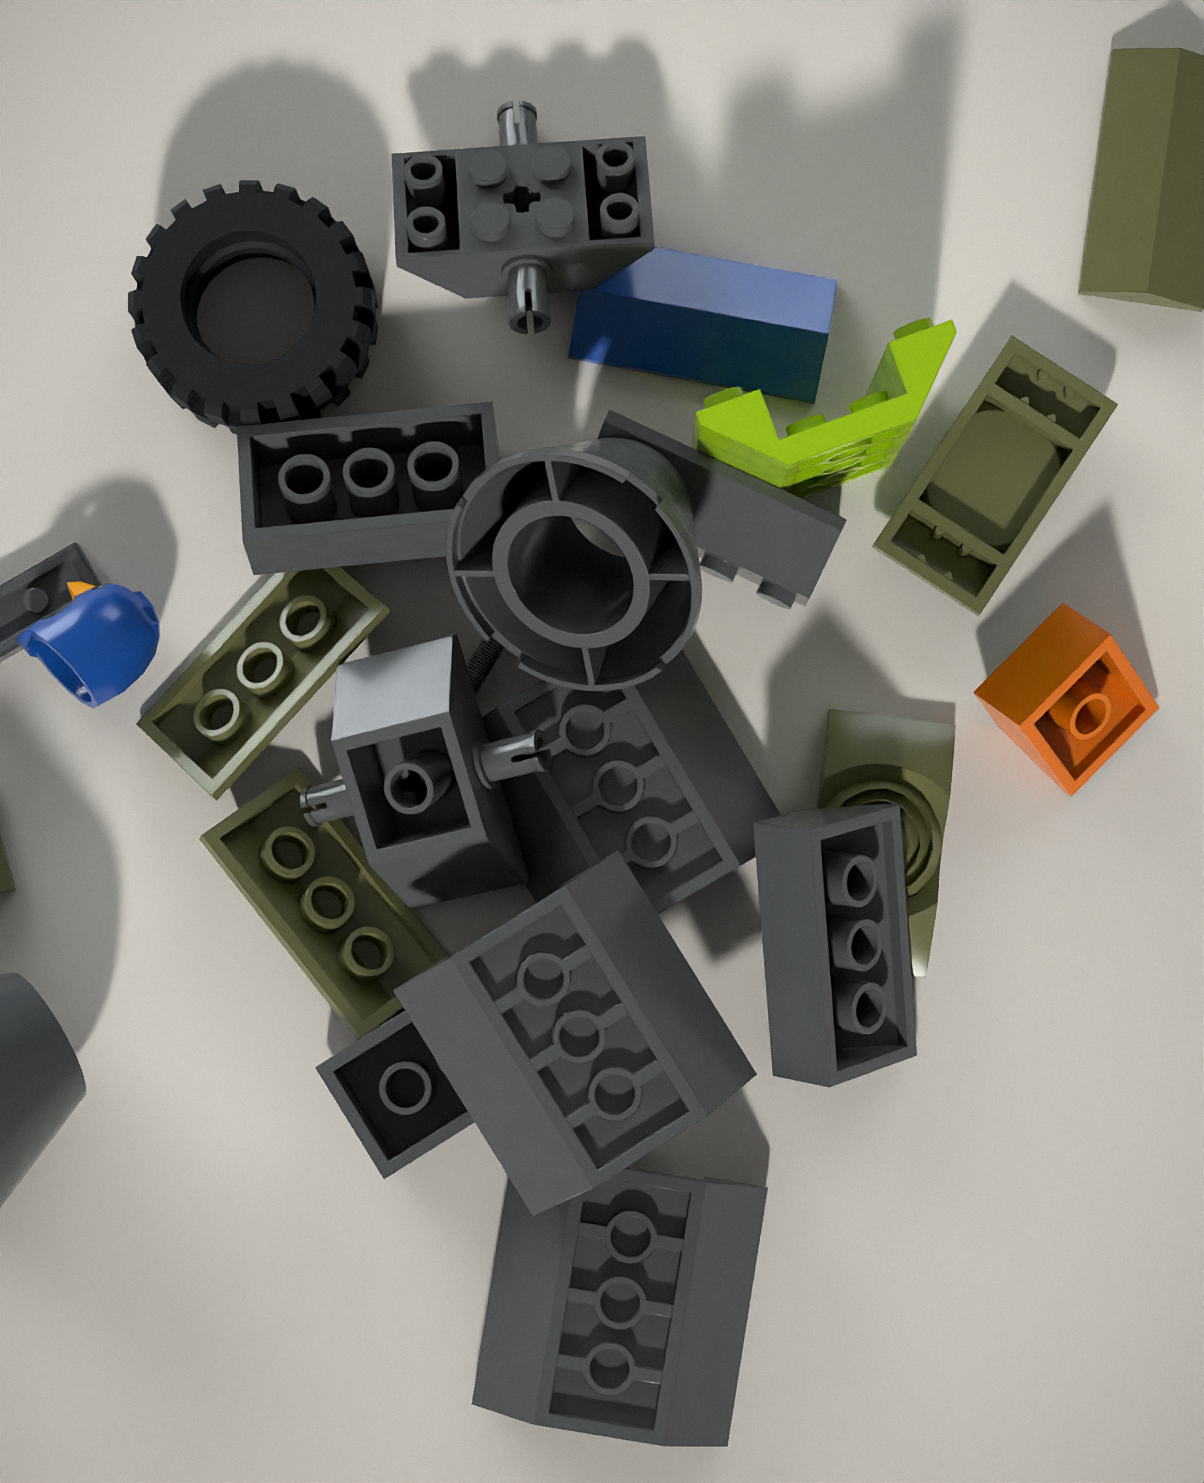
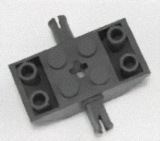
(522, 215)
(420, 716)

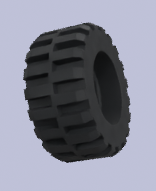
(233, 230)

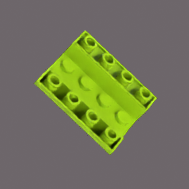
(829, 453)

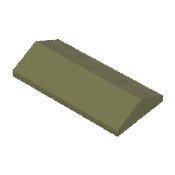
(1149, 182)
(260, 672)
(324, 903)

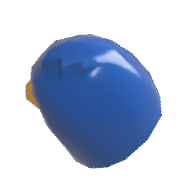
(96, 641)

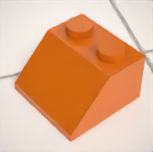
(1067, 698)

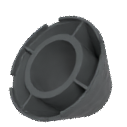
(553, 593)
(37, 1079)

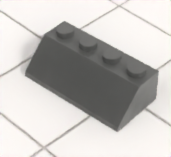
(744, 521)
(835, 942)

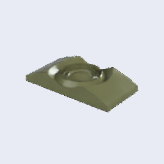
(995, 475)
(905, 764)

